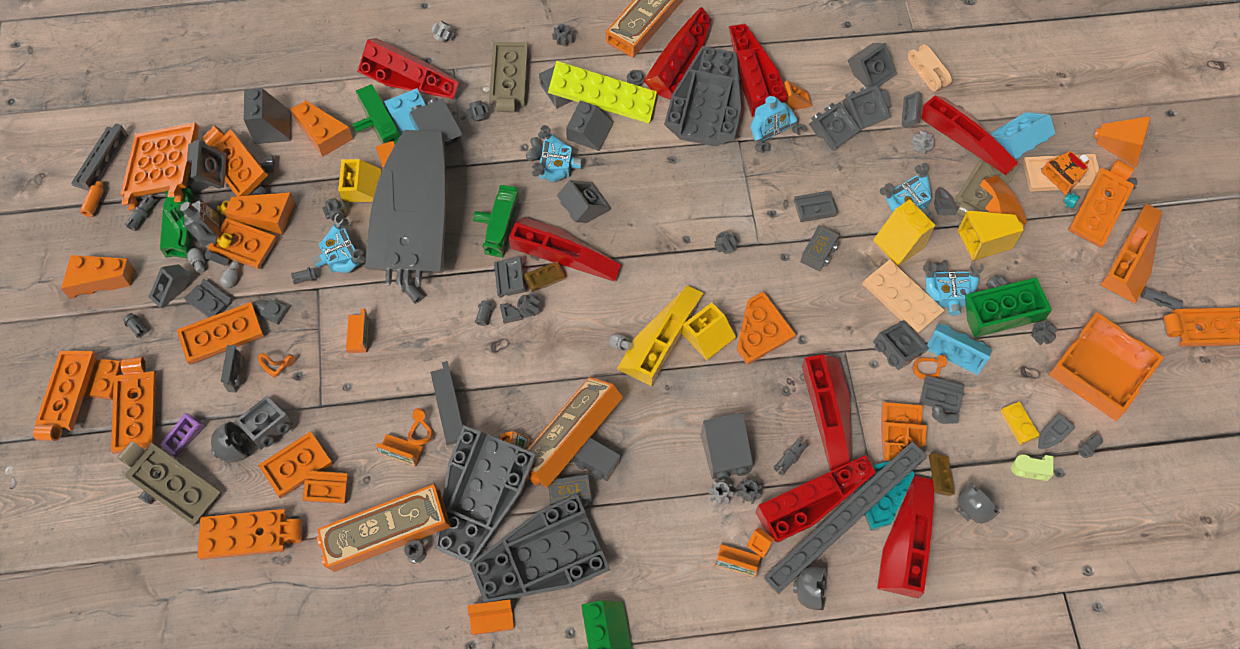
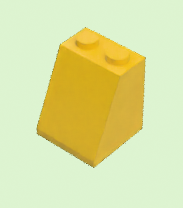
(904, 233)
(989, 233)

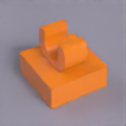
(760, 542)

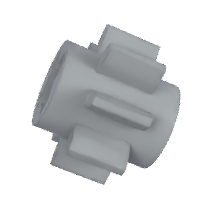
(442, 31)
(922, 142)
(715, 492)

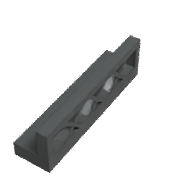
(100, 157)
(447, 403)

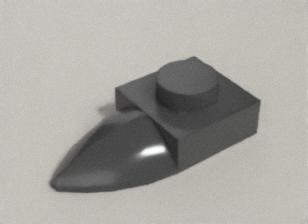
(944, 202)
(270, 310)
(1055, 432)

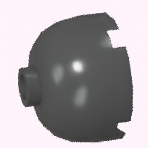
(229, 444)
(976, 505)
(811, 588)

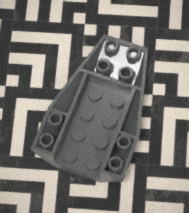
(707, 99)
(480, 490)
(541, 555)

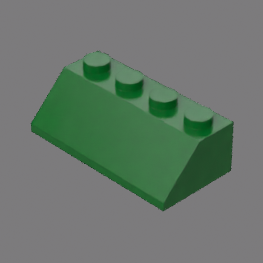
(1006, 307)
(606, 625)

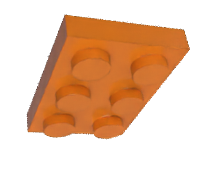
(247, 245)
(288, 466)

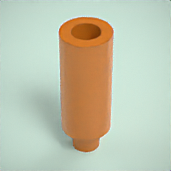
(92, 199)

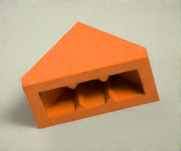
(796, 96)

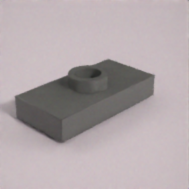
(911, 109)

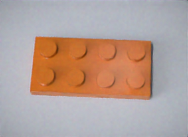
(214, 333)

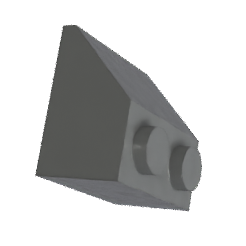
(873, 65)
(588, 126)
(582, 201)

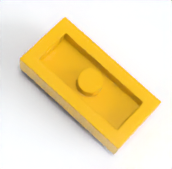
(1020, 423)

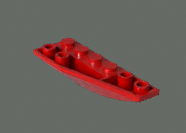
(678, 55)
(755, 69)
(404, 71)
(967, 132)
(557, 245)
(830, 406)
(812, 501)
(908, 543)

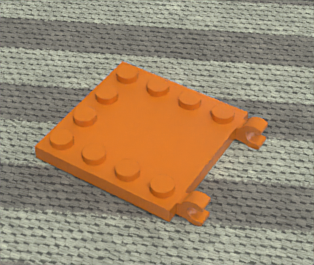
(159, 163)

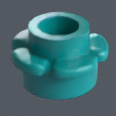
(1071, 200)

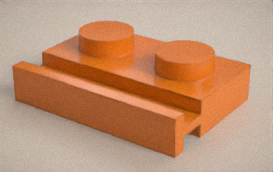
(102, 379)
(325, 487)

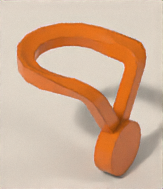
(288, 361)
(942, 361)
(419, 415)

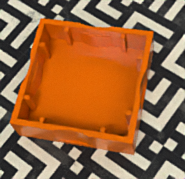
(1106, 366)

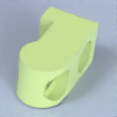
(1033, 468)

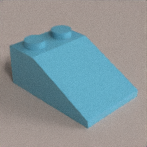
(400, 107)

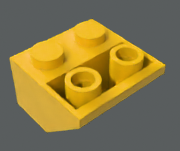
(358, 180)
(708, 331)

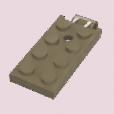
(508, 69)
(967, 195)
(175, 488)

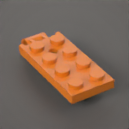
(242, 169)
(1099, 212)
(1218, 326)
(65, 388)
(133, 417)
(237, 534)

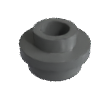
(635, 77)

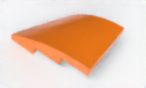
(1003, 199)
(900, 427)

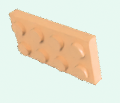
(1039, 182)
(903, 296)

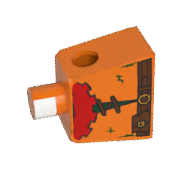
(1066, 170)

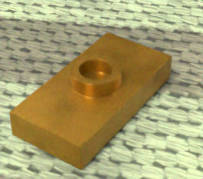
(544, 276)
(941, 474)

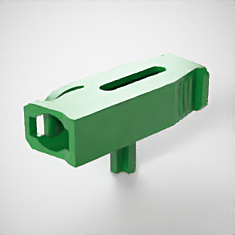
(376, 115)
(499, 220)
(172, 241)

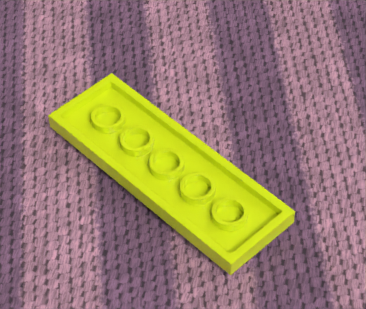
(602, 92)

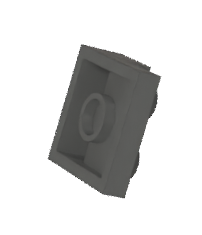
(866, 106)
(834, 125)
(207, 163)
(900, 345)
(264, 423)

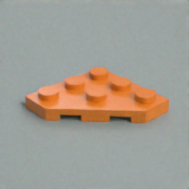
(762, 329)

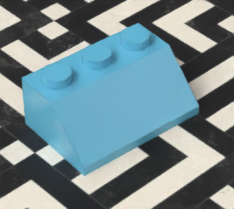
(1024, 133)
(959, 348)

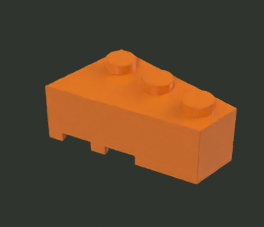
(321, 128)
(262, 211)
(94, 274)

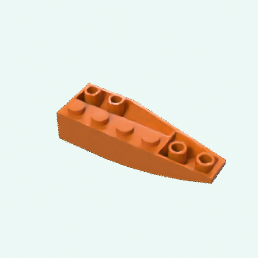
(1136, 256)

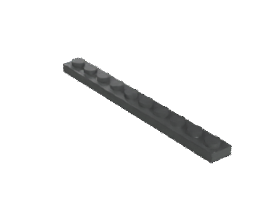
(845, 518)

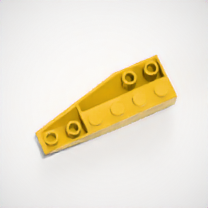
(659, 337)

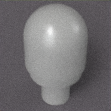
(196, 259)
(229, 276)
(620, 342)

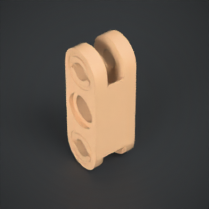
(929, 68)

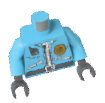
(772, 119)
(555, 158)
(915, 189)
(338, 249)
(951, 287)

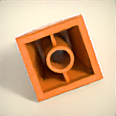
(1124, 138)

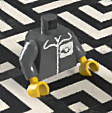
(204, 222)

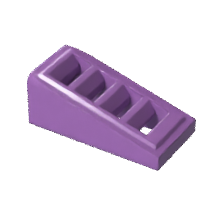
(177, 430)

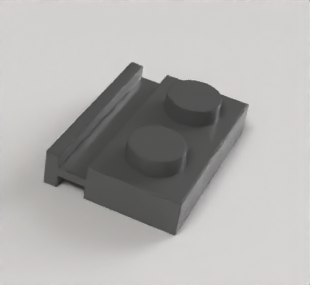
(815, 206)
(509, 276)
(208, 299)
(231, 369)
(941, 393)

